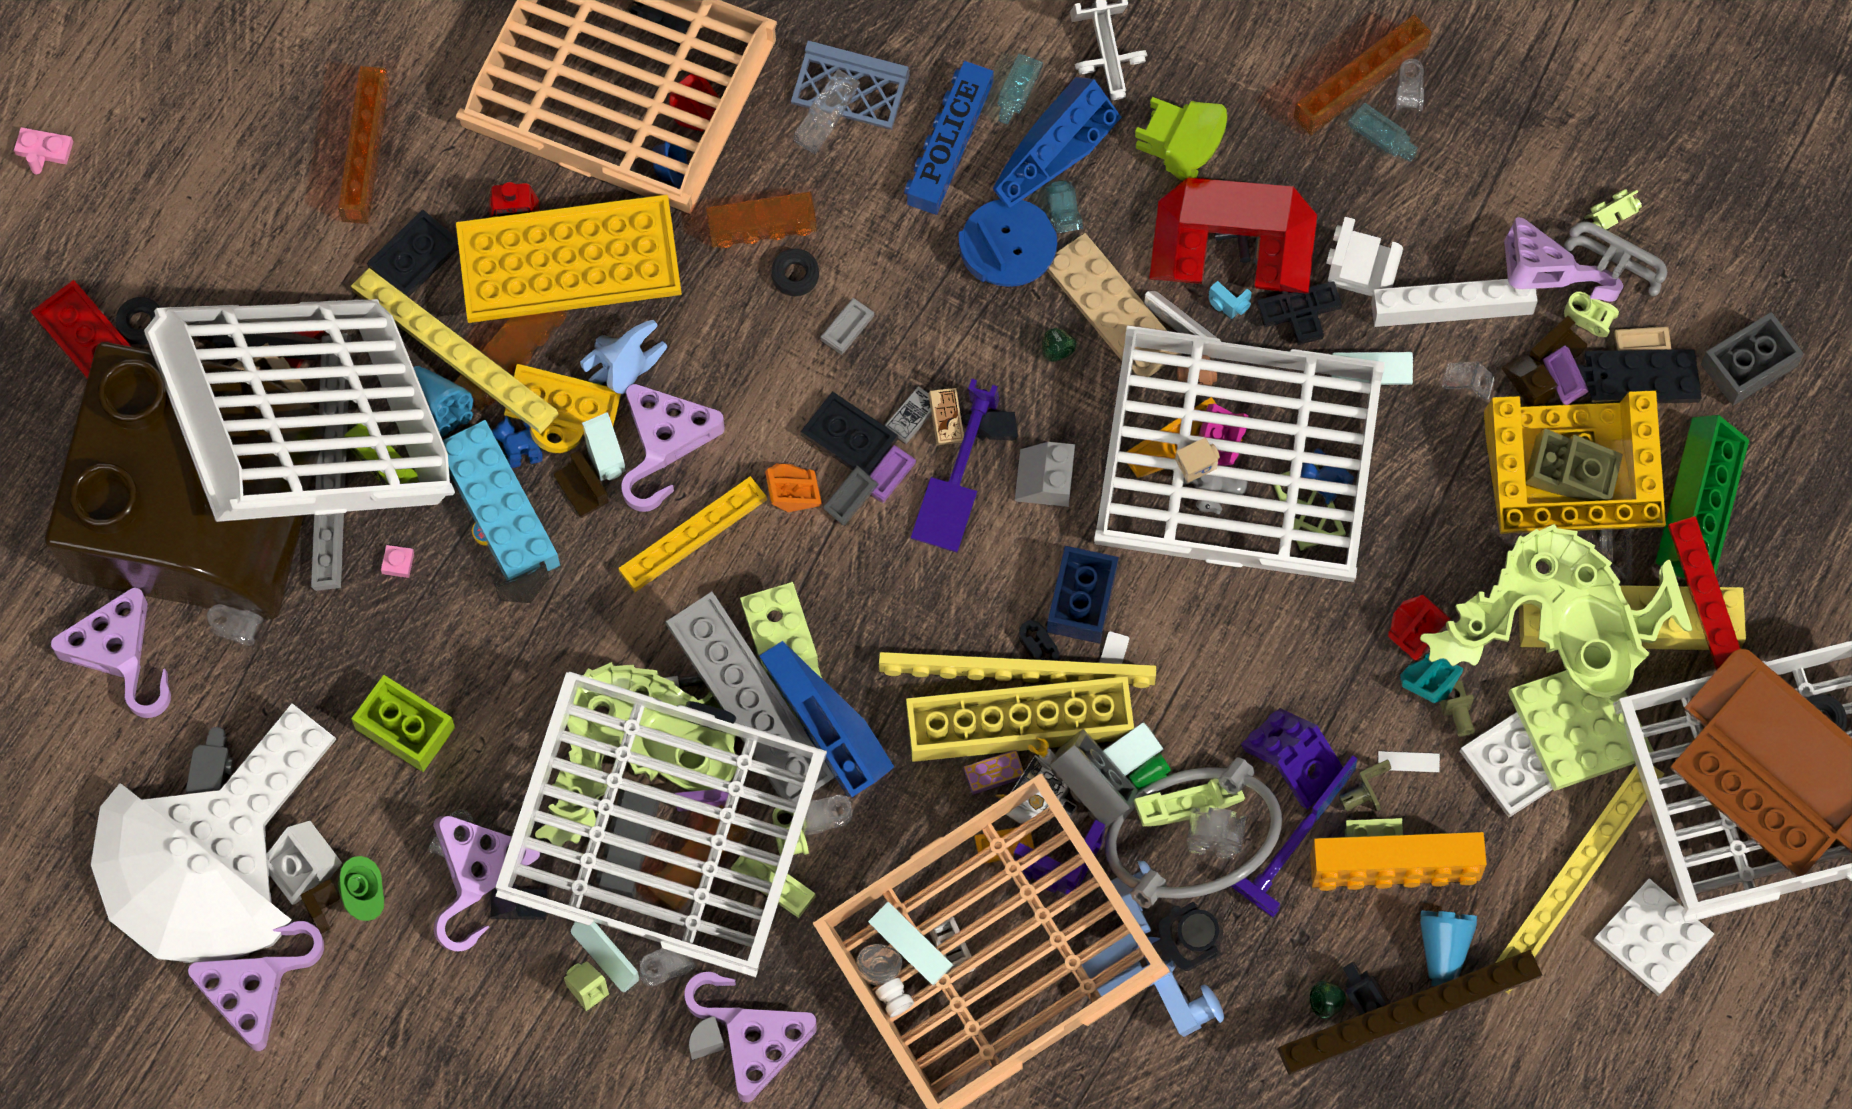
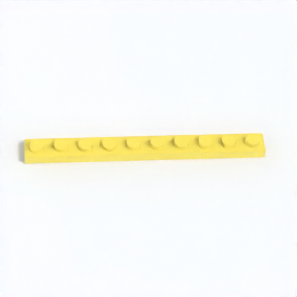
(457, 352)
(1006, 669)
(1579, 868)

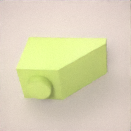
(586, 984)

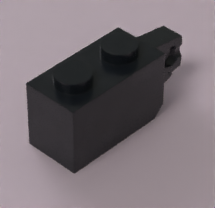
(1364, 990)

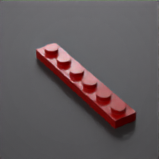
(1704, 589)

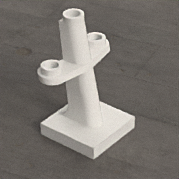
(1110, 60)

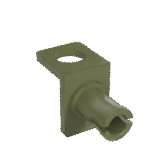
(1459, 709)
(1365, 793)

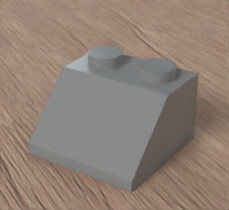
(1045, 474)

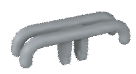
(1619, 253)

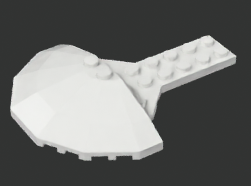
(194, 867)

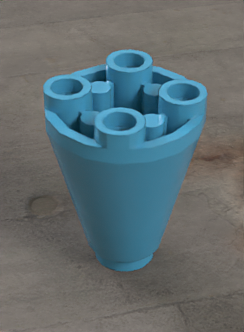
(447, 401)
(1446, 943)

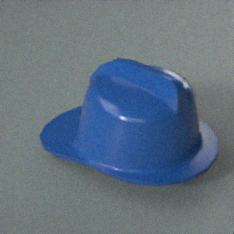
(674, 152)

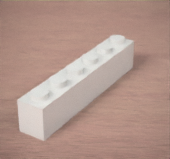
(1450, 302)

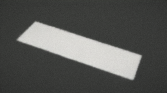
(1411, 761)

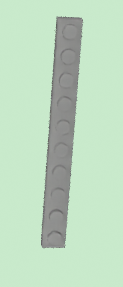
(329, 527)

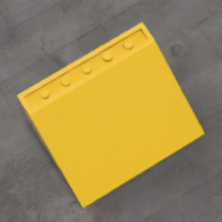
(1622, 427)

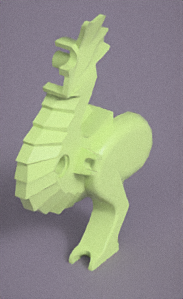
(1579, 613)
(650, 684)

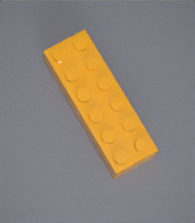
(1397, 860)

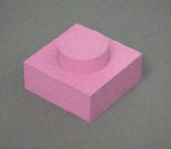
(397, 561)

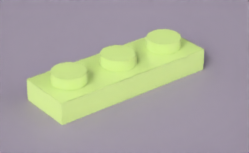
(794, 896)

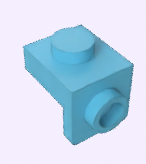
(1224, 300)

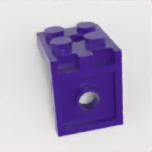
(1293, 747)
(1046, 864)

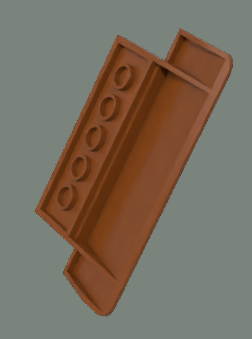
(1770, 762)

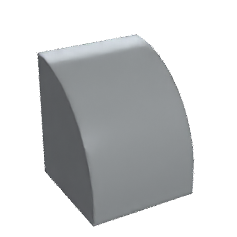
(705, 1039)

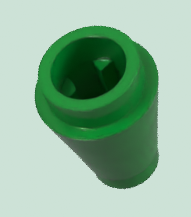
(1150, 771)

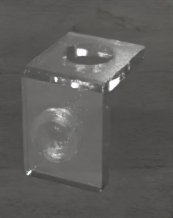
(1468, 376)

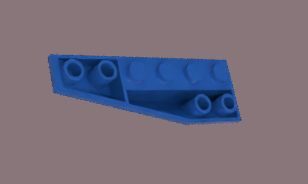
(1057, 140)
(829, 721)

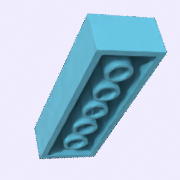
(498, 502)

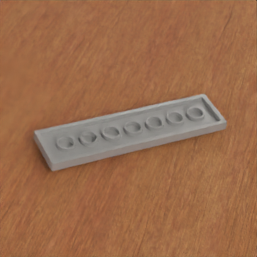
(742, 687)

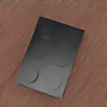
(414, 253)
(849, 434)

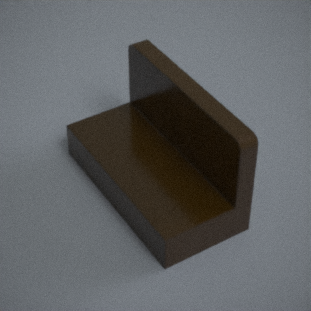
(1560, 336)
(581, 485)
(317, 899)

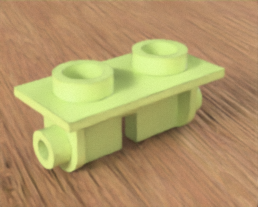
(1623, 204)
(1373, 827)

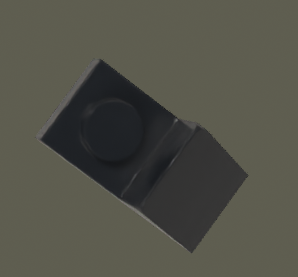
(509, 910)

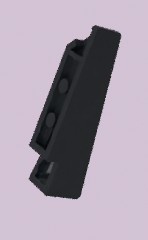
(272, 339)

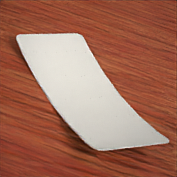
(1114, 648)

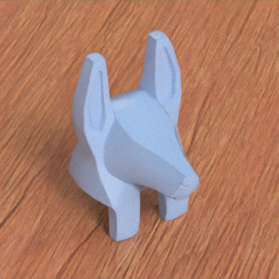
(623, 357)

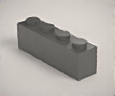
(632, 831)

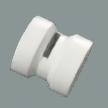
(893, 995)

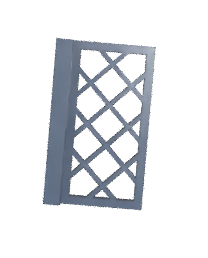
(861, 66)

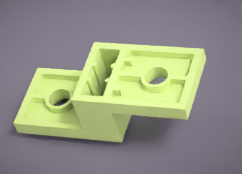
(790, 629)

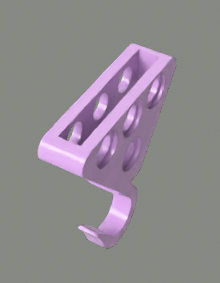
(1561, 271)
(660, 453)
(96, 647)
(460, 859)
(261, 1002)
(739, 1022)

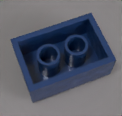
(1082, 594)

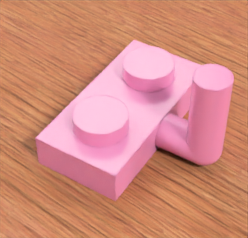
(42, 147)

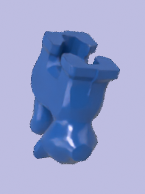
(517, 443)
(1327, 473)

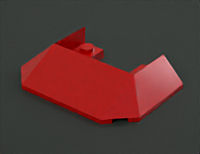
(1235, 208)

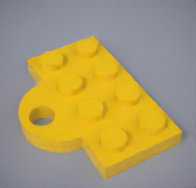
(574, 401)

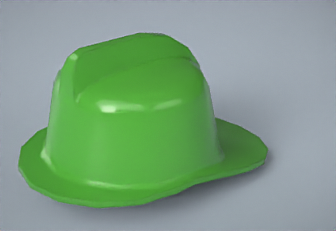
(361, 888)

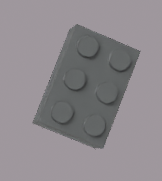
(1752, 358)
(1093, 778)

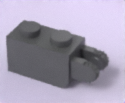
(210, 764)

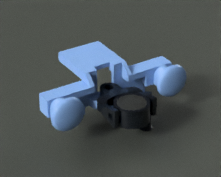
(1197, 931)

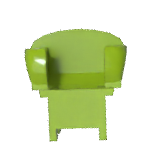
(1183, 135)

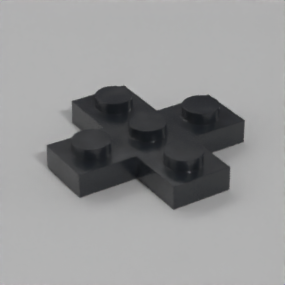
(1301, 310)

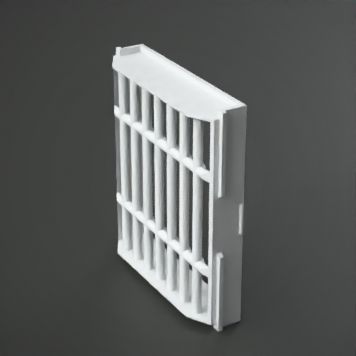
(1295, 359)
(208, 434)
(1661, 812)
(597, 834)

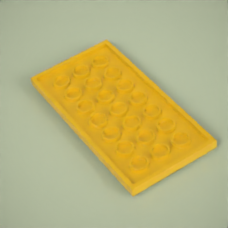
(568, 258)

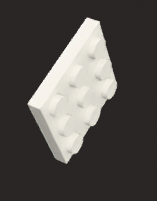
(1508, 765)
(1653, 938)

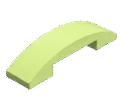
(1177, 806)

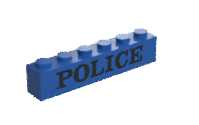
(949, 138)

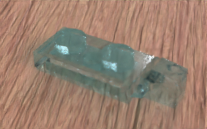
(1018, 86)
(1383, 132)

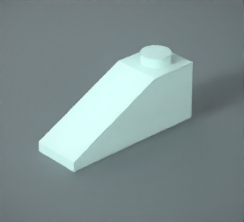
(603, 447)

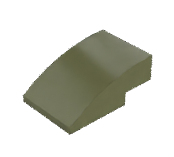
(1573, 467)

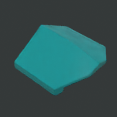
(1431, 679)

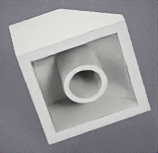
(301, 860)

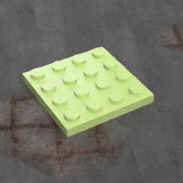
(1572, 729)

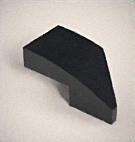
(996, 425)

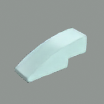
(910, 943)

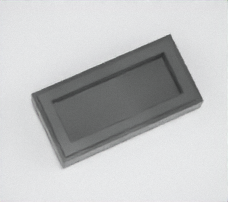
(850, 495)

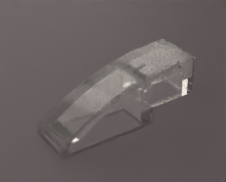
(826, 111)

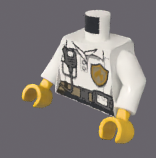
(1037, 803)

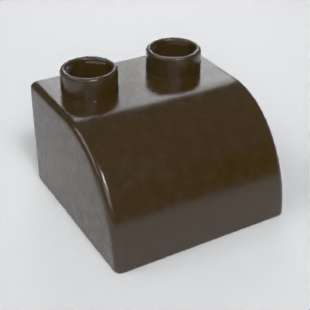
(136, 506)

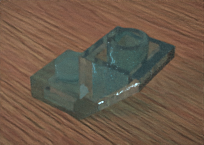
(1063, 206)

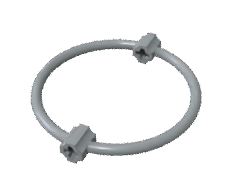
(1233, 780)

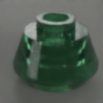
(1057, 345)
(1326, 999)

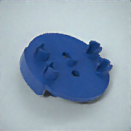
(990, 253)

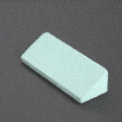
(1397, 366)
(1133, 749)
(606, 955)

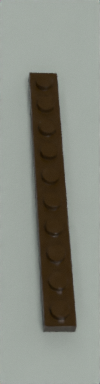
(1409, 1012)

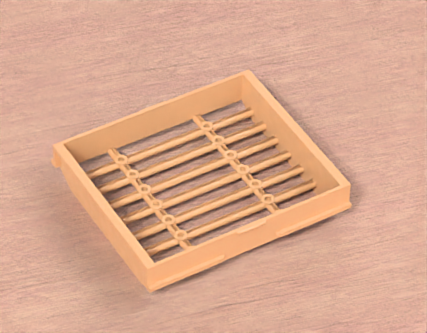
(712, 14)
(958, 1005)

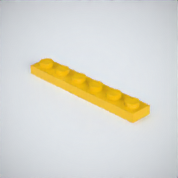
(692, 534)

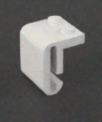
(1361, 261)

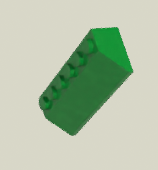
(1706, 485)

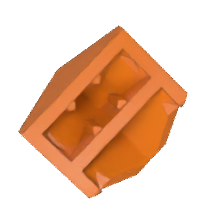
(792, 487)

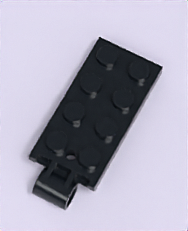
(1667, 372)

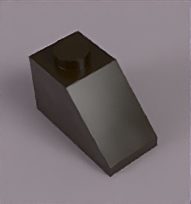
(1531, 380)

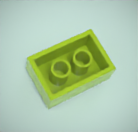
(403, 723)

